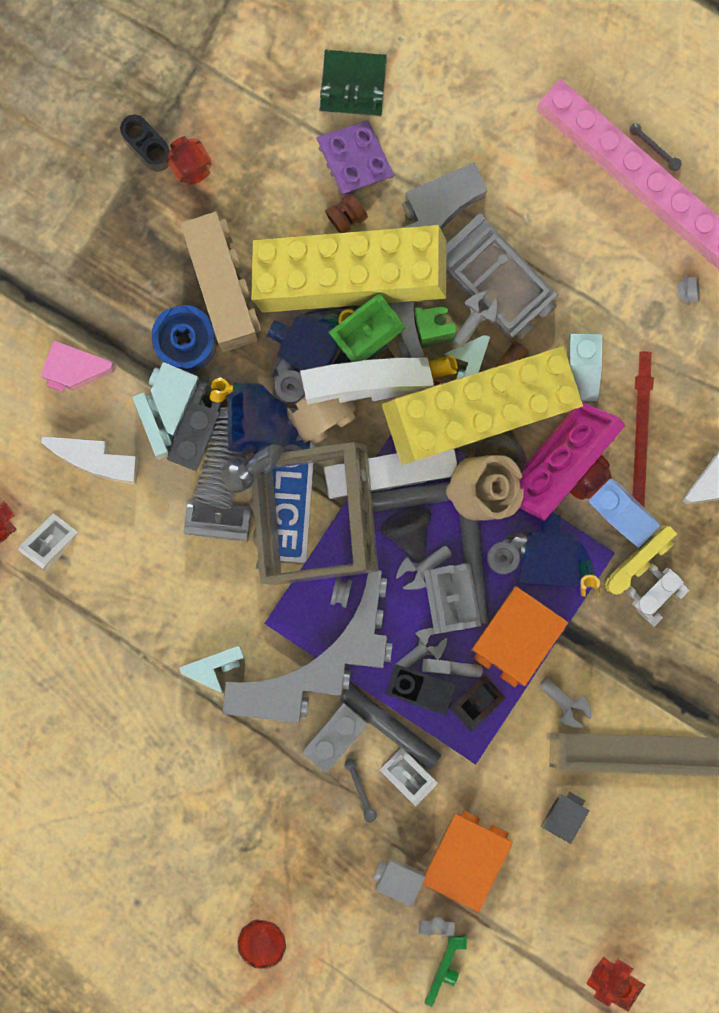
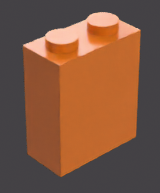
(518, 637)
(467, 860)

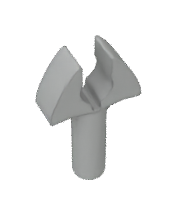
(475, 318)
(426, 564)
(421, 650)
(452, 668)
(566, 703)
(437, 927)

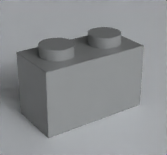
(335, 738)
(398, 880)

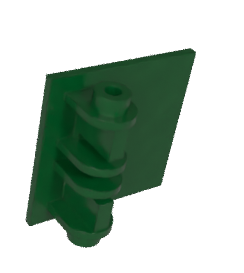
(353, 83)

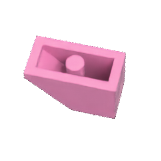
(73, 368)

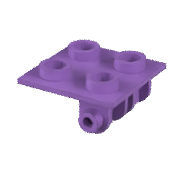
(354, 157)

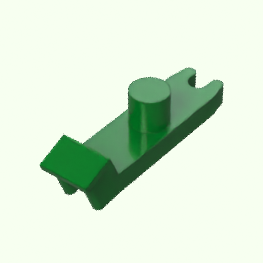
(443, 973)

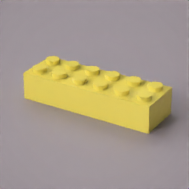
(349, 268)
(482, 405)

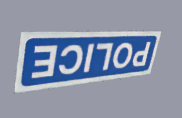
(292, 504)

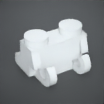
(657, 594)

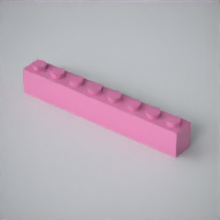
(633, 168)

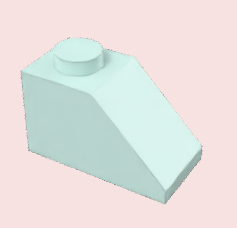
(585, 360)
(172, 393)

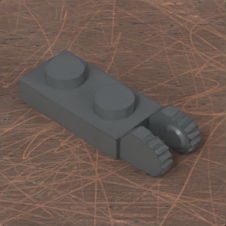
(194, 431)

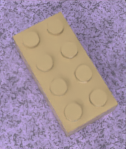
(218, 280)

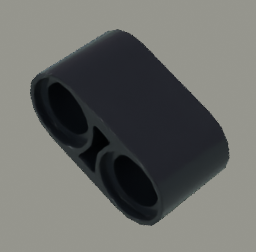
(145, 143)

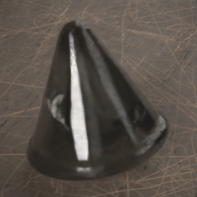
(503, 445)
(409, 530)

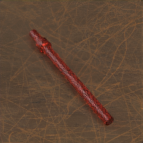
(644, 384)

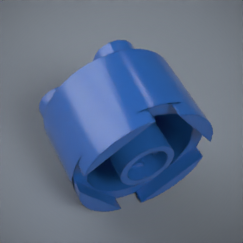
(181, 321)

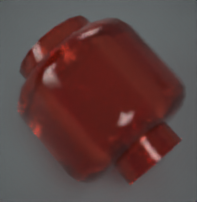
(189, 160)
(592, 480)

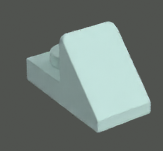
(470, 355)
(204, 669)

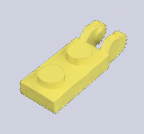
(638, 561)

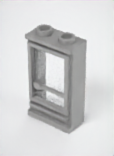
(484, 261)

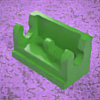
(431, 327)
(367, 329)

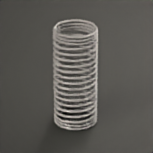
(207, 494)

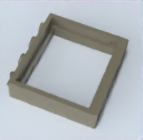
(360, 515)

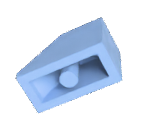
(624, 512)

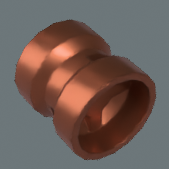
(352, 209)

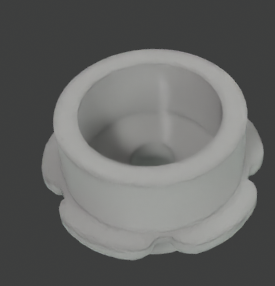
(689, 289)

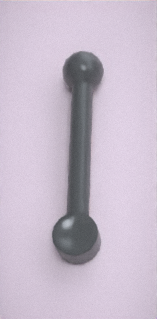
(674, 163)
(369, 814)

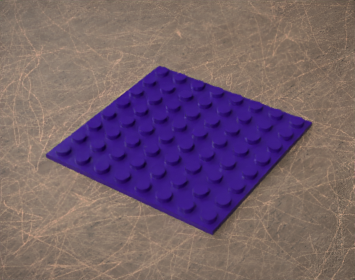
(315, 624)

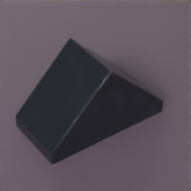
(477, 703)

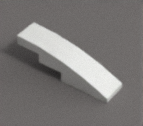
(367, 378)
(388, 473)

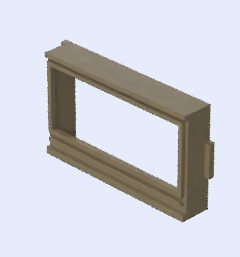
(634, 754)

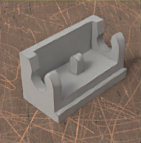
(217, 522)
(452, 598)

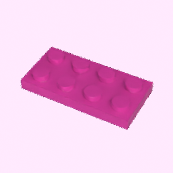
(566, 458)

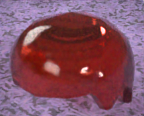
(261, 944)

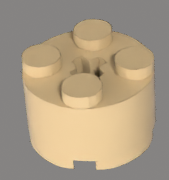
(316, 418)
(486, 488)

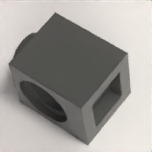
(565, 816)

